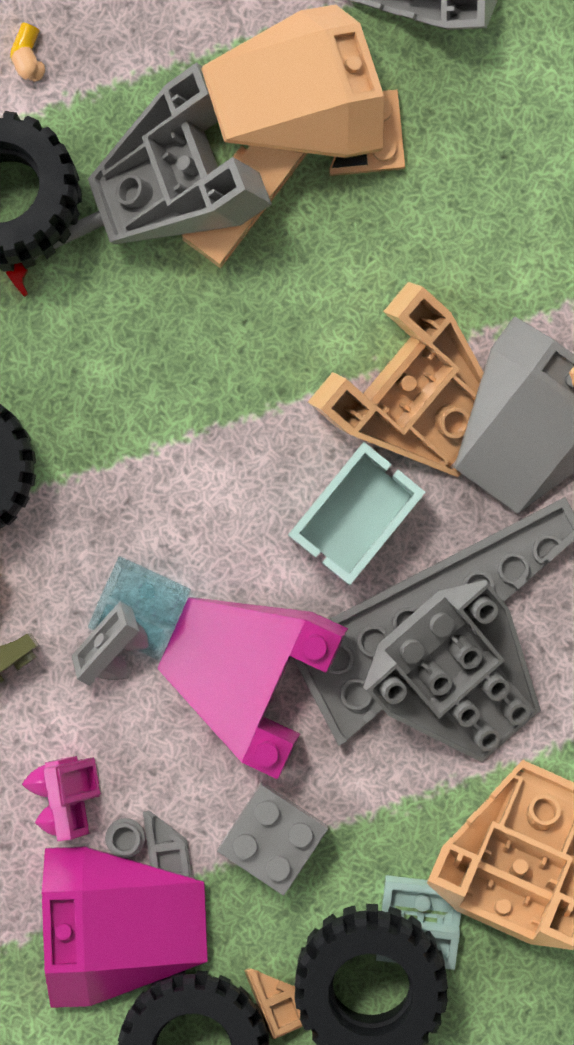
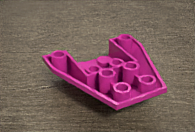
(115, 925)

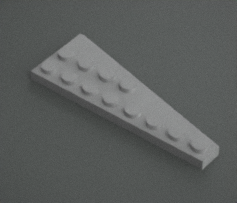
(501, 559)

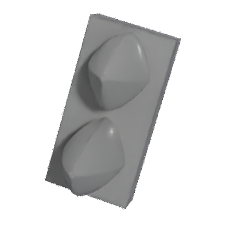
(100, 651)

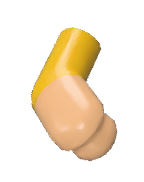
(23, 55)

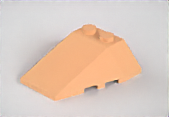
(516, 860)

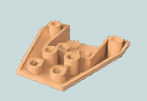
(301, 87)

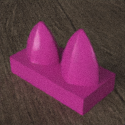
(62, 822)

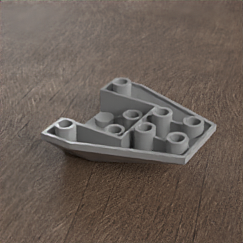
(521, 419)
(456, 671)

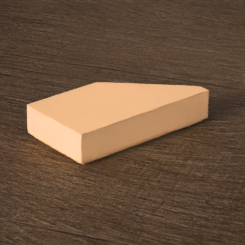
(275, 1002)

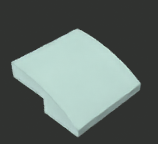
(419, 895)

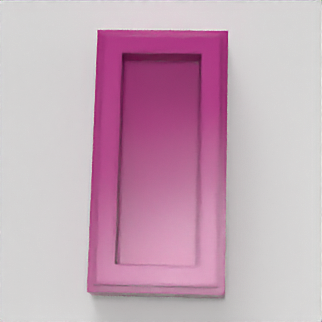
(71, 782)

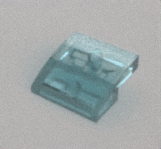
(152, 597)

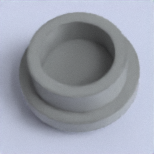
(125, 838)

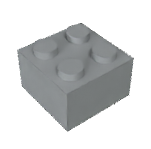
(272, 838)

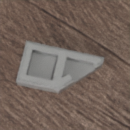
(166, 846)

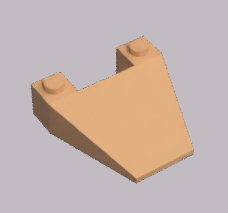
(422, 394)

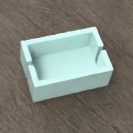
(356, 513)

